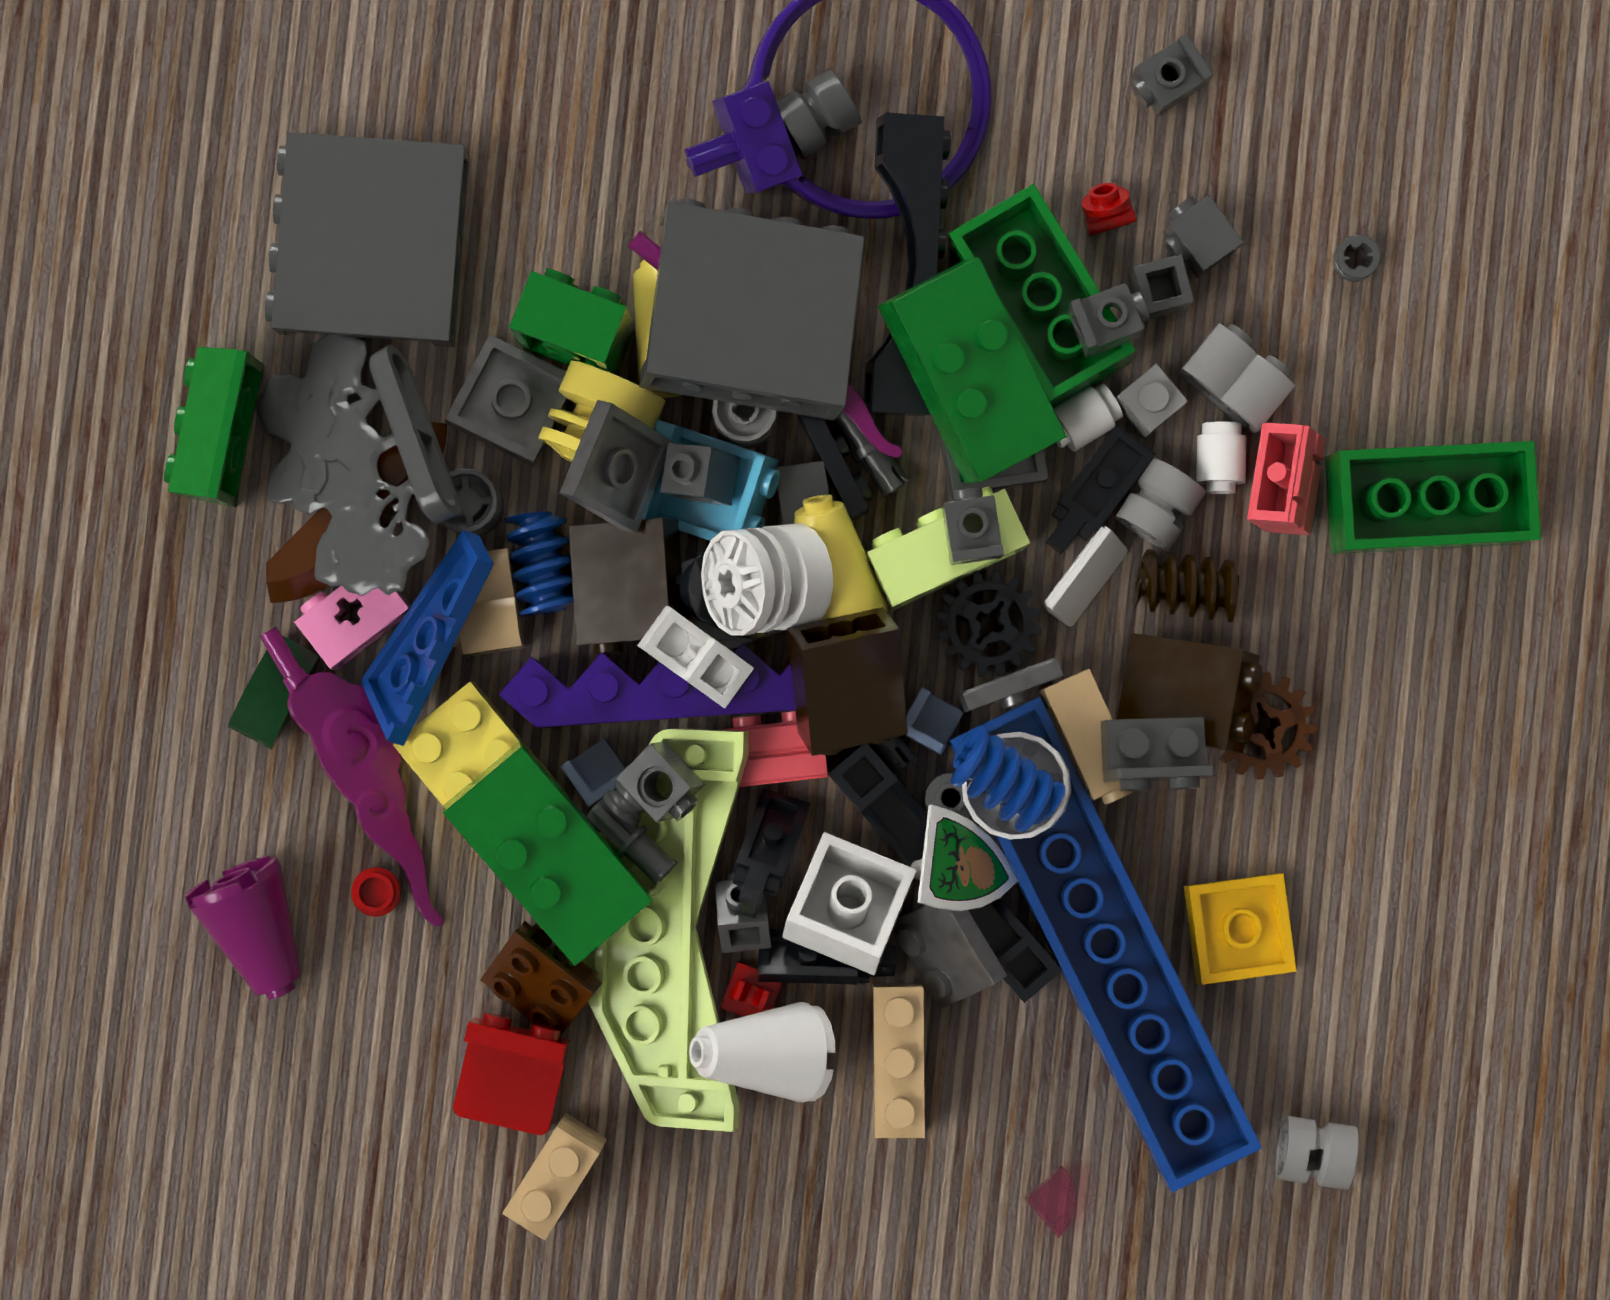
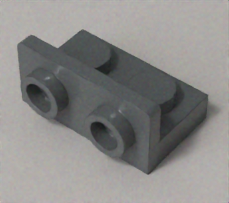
(1155, 751)

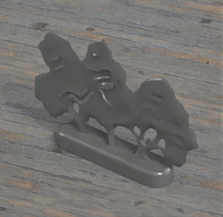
(337, 458)

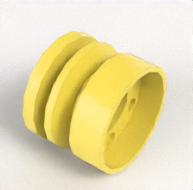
(585, 386)

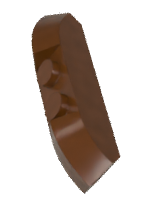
(293, 565)

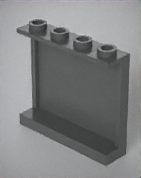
(368, 238)
(753, 310)

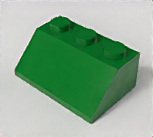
(214, 425)

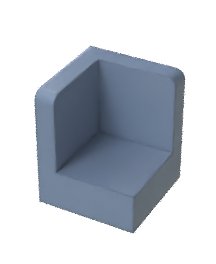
(931, 721)
(594, 771)

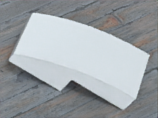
(695, 656)

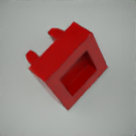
(746, 994)

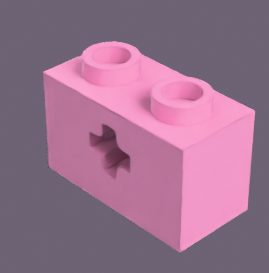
(343, 640)

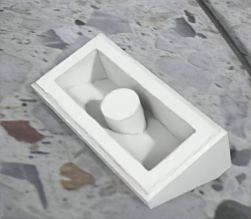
(1085, 576)

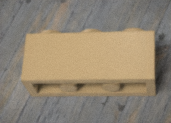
(898, 1060)

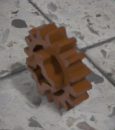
(1271, 747)

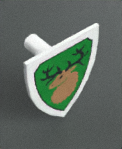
(960, 864)

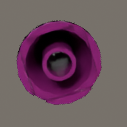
(251, 924)

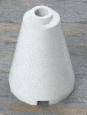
(769, 1052)

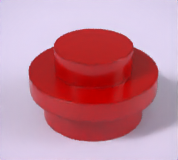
(376, 891)

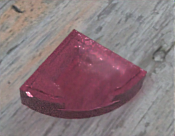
(1054, 1201)

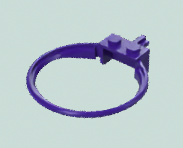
(760, 143)

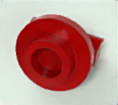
(1107, 208)

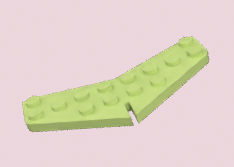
(654, 965)

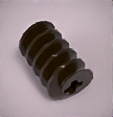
(1187, 584)

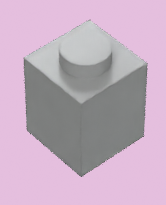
(1150, 401)

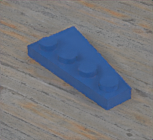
(422, 641)

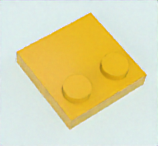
(1240, 928)

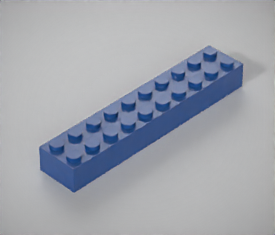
(1124, 980)

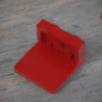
(510, 1074)

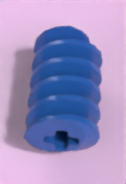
(541, 562)
(1005, 779)

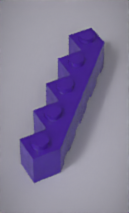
(612, 696)

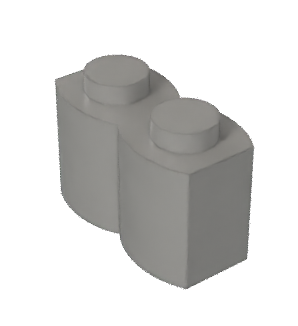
(1237, 377)

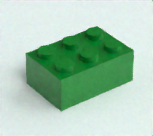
(572, 323)

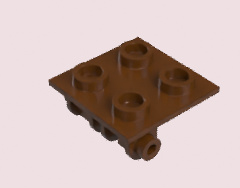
(537, 981)

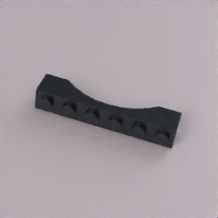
(910, 164)
(903, 827)

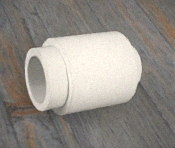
(1087, 416)
(1221, 457)

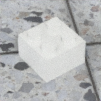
(848, 903)

